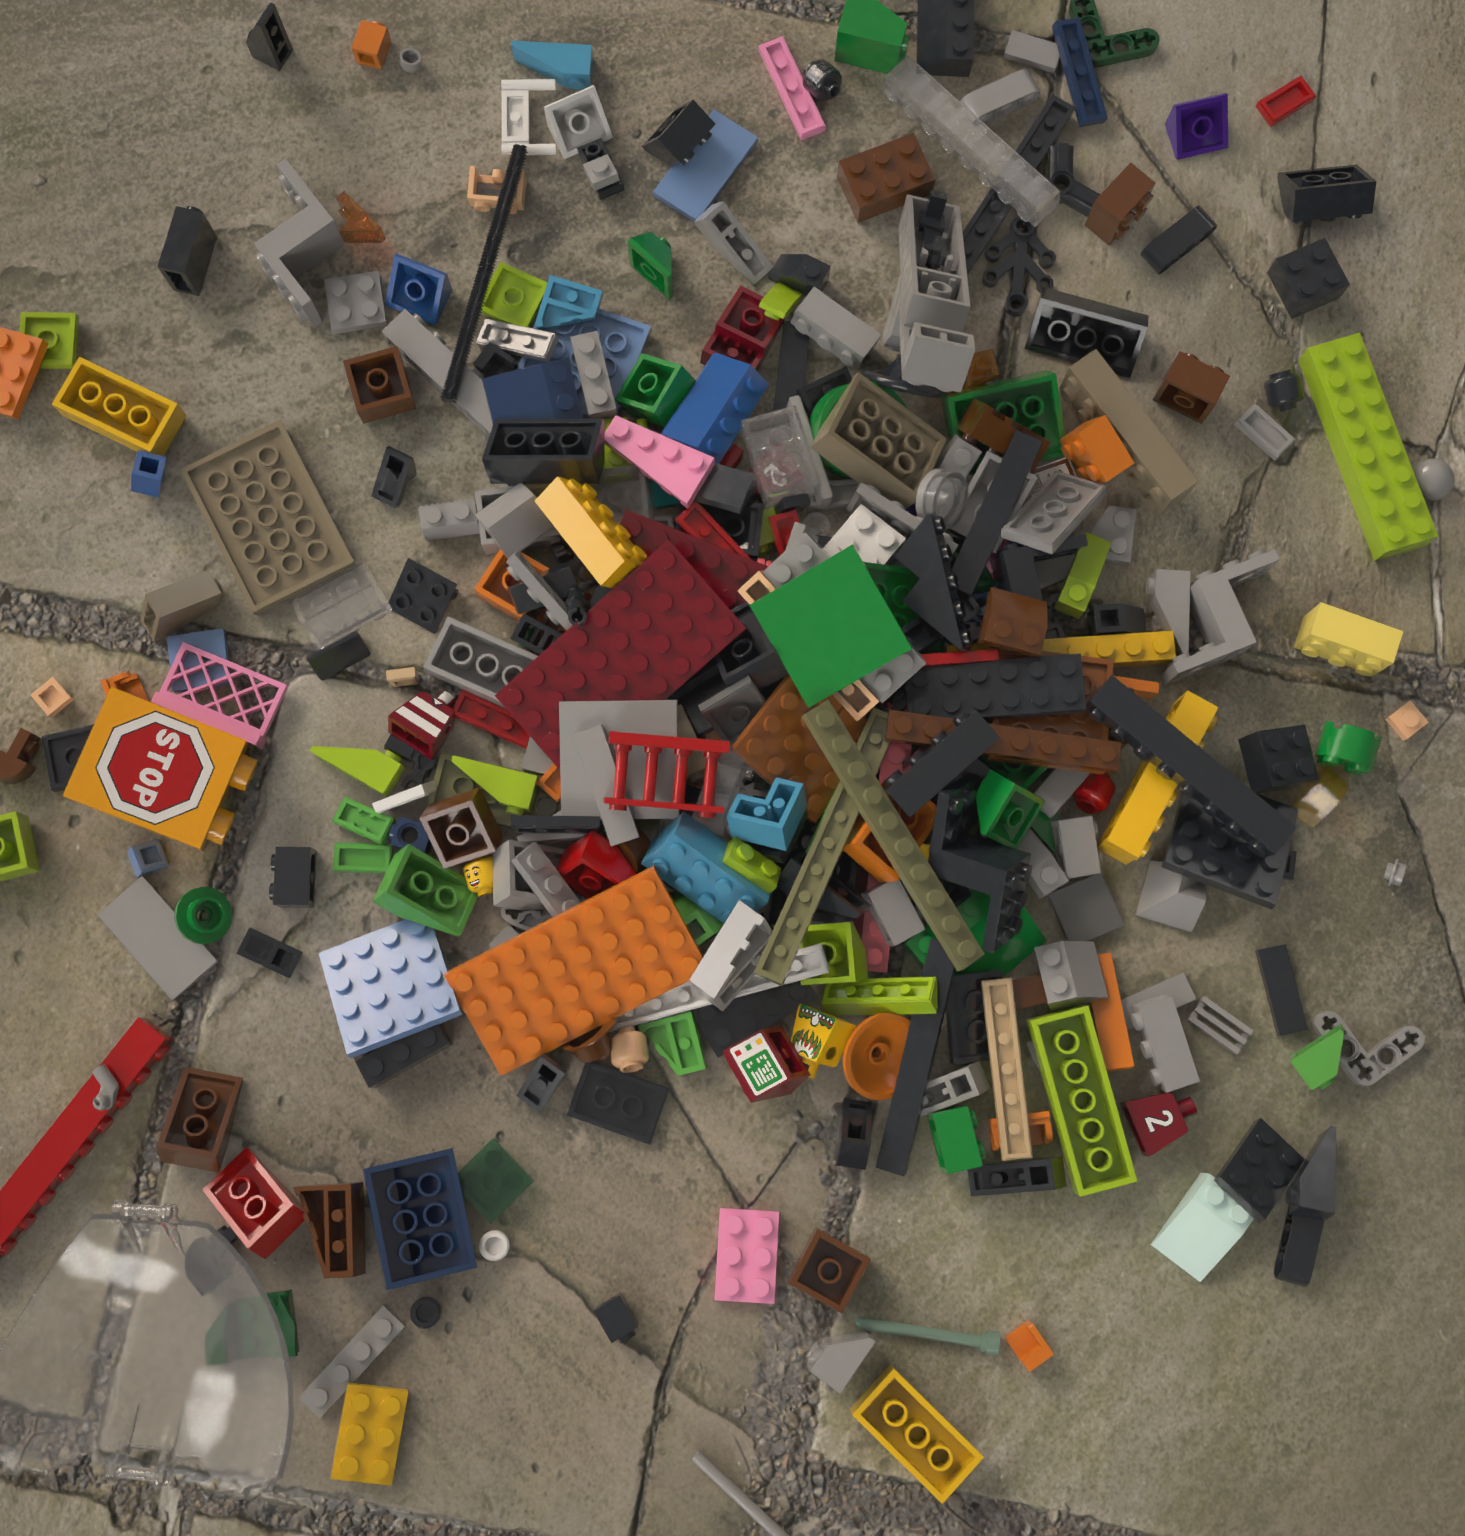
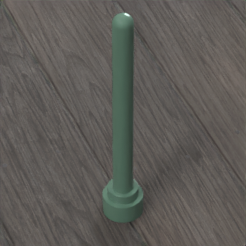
(987, 1342)

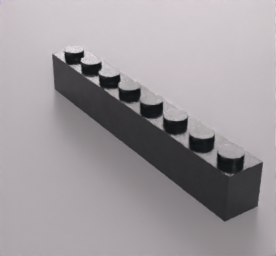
(1189, 767)

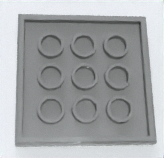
(635, 716)

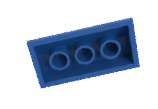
(716, 405)

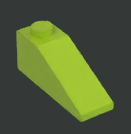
(1082, 577)
(366, 765)
(508, 787)

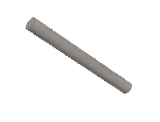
(737, 1495)

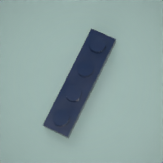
(1079, 72)

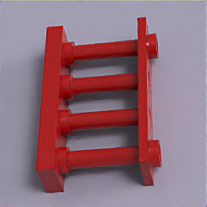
(682, 749)

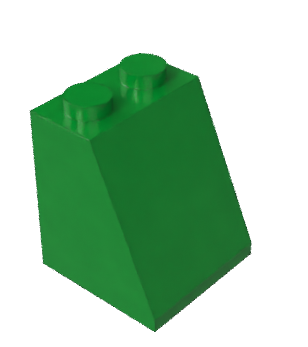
(871, 36)

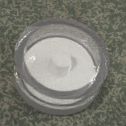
(943, 495)

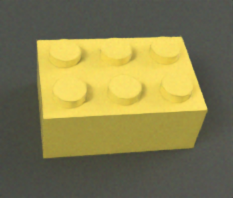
(1348, 640)

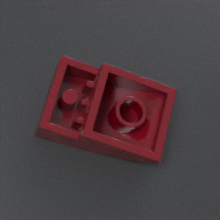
(743, 331)

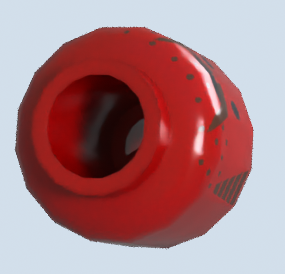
(1094, 793)

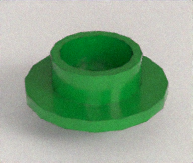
(216, 915)

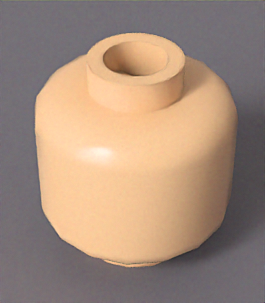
(629, 1050)

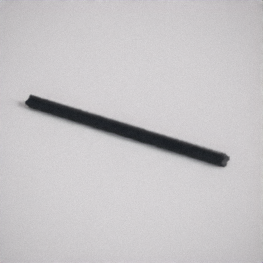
(484, 273)

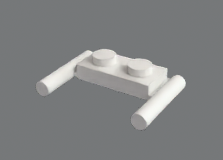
(517, 115)

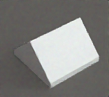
(577, 121)

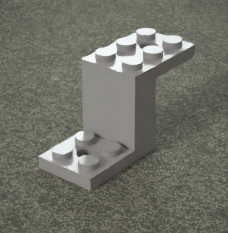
(298, 244)
(1219, 616)

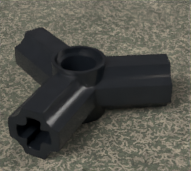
(1061, 172)

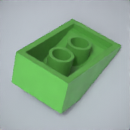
(425, 892)

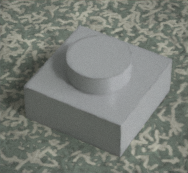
(601, 172)

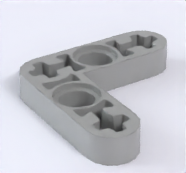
(1371, 1058)

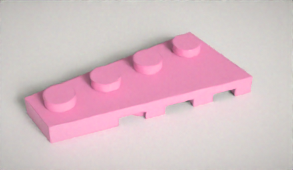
(666, 461)

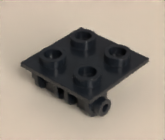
(422, 595)

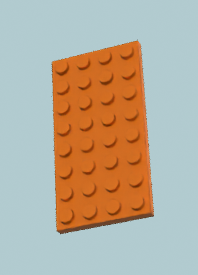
(576, 971)

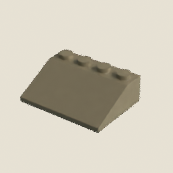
(879, 441)

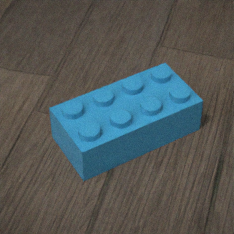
(691, 862)

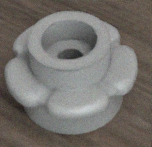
(1395, 873)

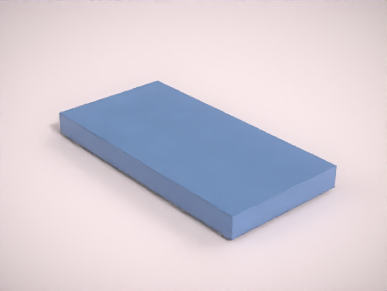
(699, 182)

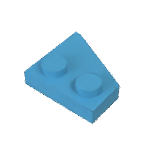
(567, 303)

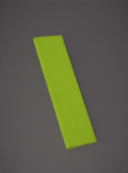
(882, 995)

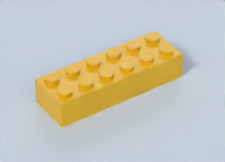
(1149, 792)

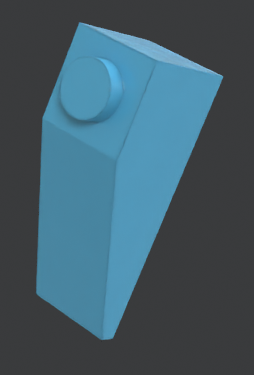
(566, 63)

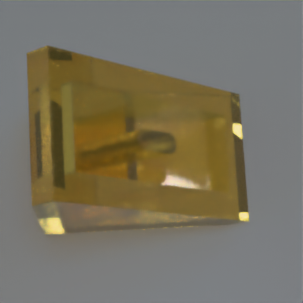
(1321, 797)

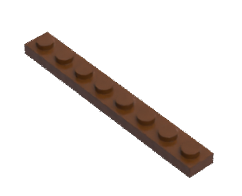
(1013, 742)

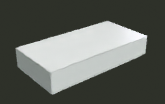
(404, 797)

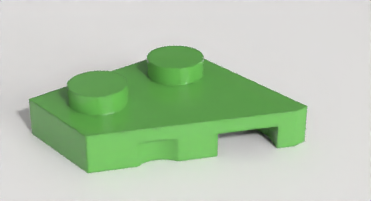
(678, 1041)

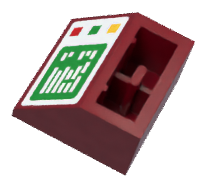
(766, 1064)

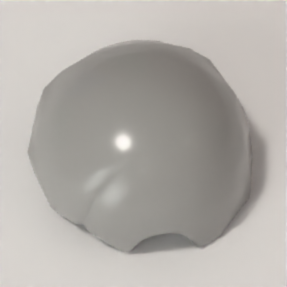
(1434, 478)

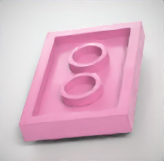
(746, 1255)

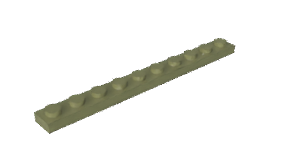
(893, 835)
(820, 862)

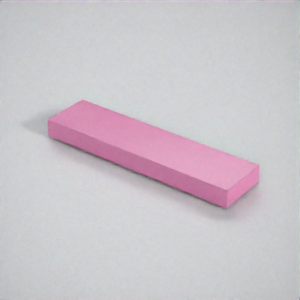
(790, 87)

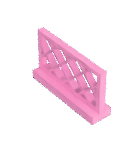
(204, 714)

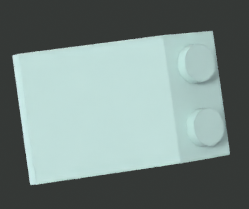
(1202, 1228)

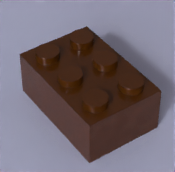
(884, 176)

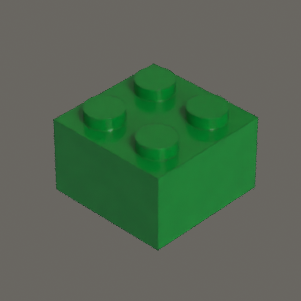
(654, 389)
(955, 1139)

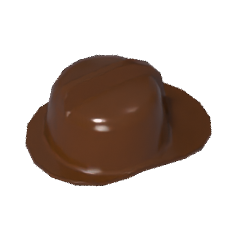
(593, 1044)

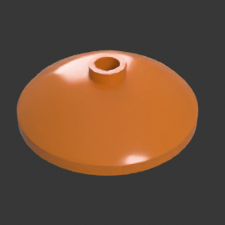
(875, 1073)

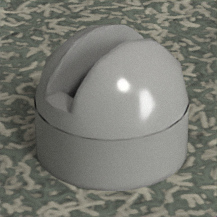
(413, 60)

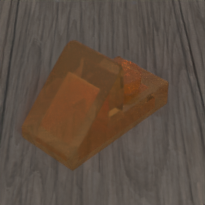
(359, 225)

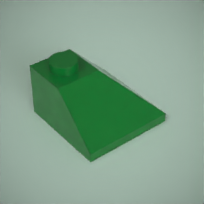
(652, 260)
(1006, 809)

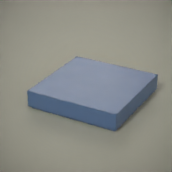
(210, 641)

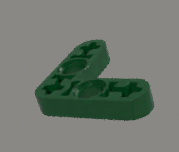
(1099, 41)

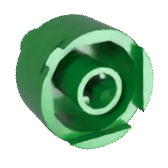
(1348, 747)

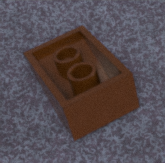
(200, 1120)

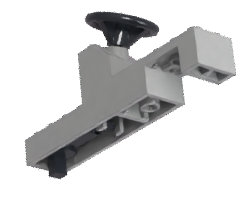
(928, 303)

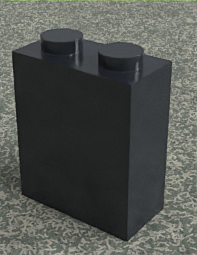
(187, 250)

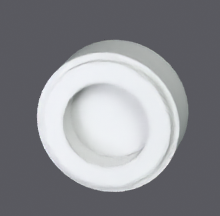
(494, 1245)

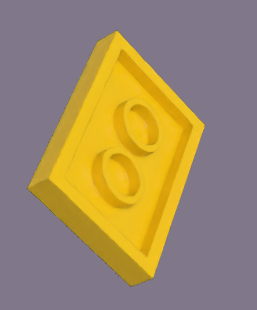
(369, 1434)

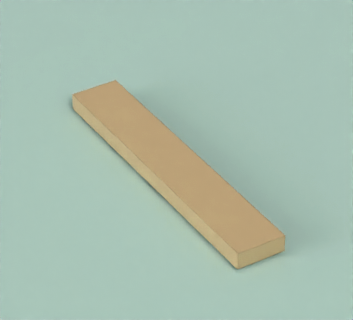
(1006, 1069)

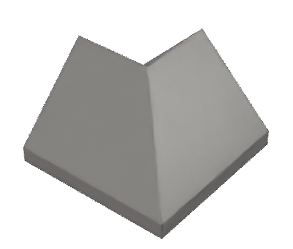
(1170, 898)

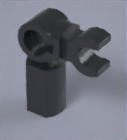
(422, 765)

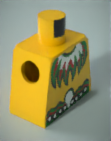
(819, 1037)

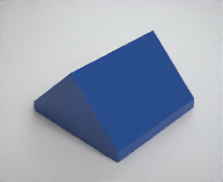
(418, 289)

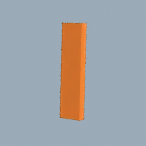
(1110, 1021)

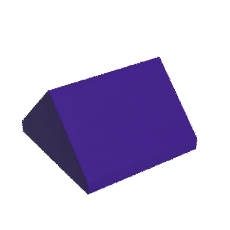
(1198, 126)

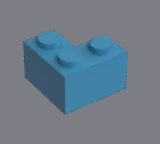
(769, 820)

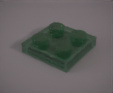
(493, 1180)

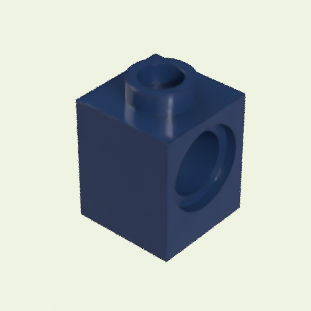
(398, 832)

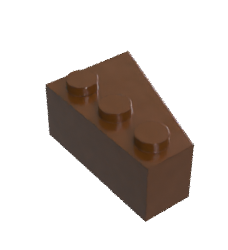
(994, 430)
(336, 1226)

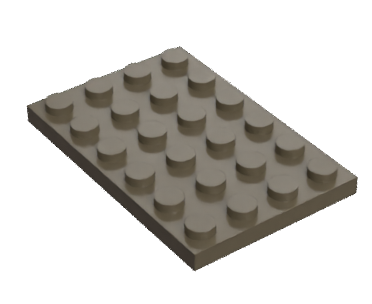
(267, 517)

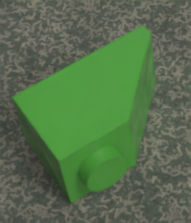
(1320, 1059)

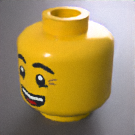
(480, 875)

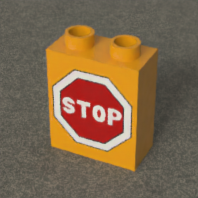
(160, 771)

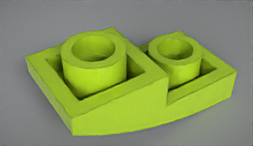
(780, 301)

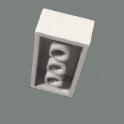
(870, 536)

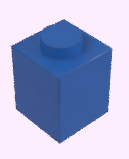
(148, 473)

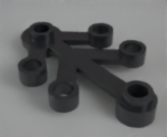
(1020, 261)

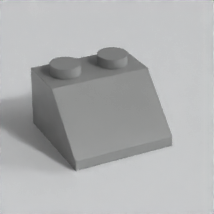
(1070, 974)
(839, 1357)

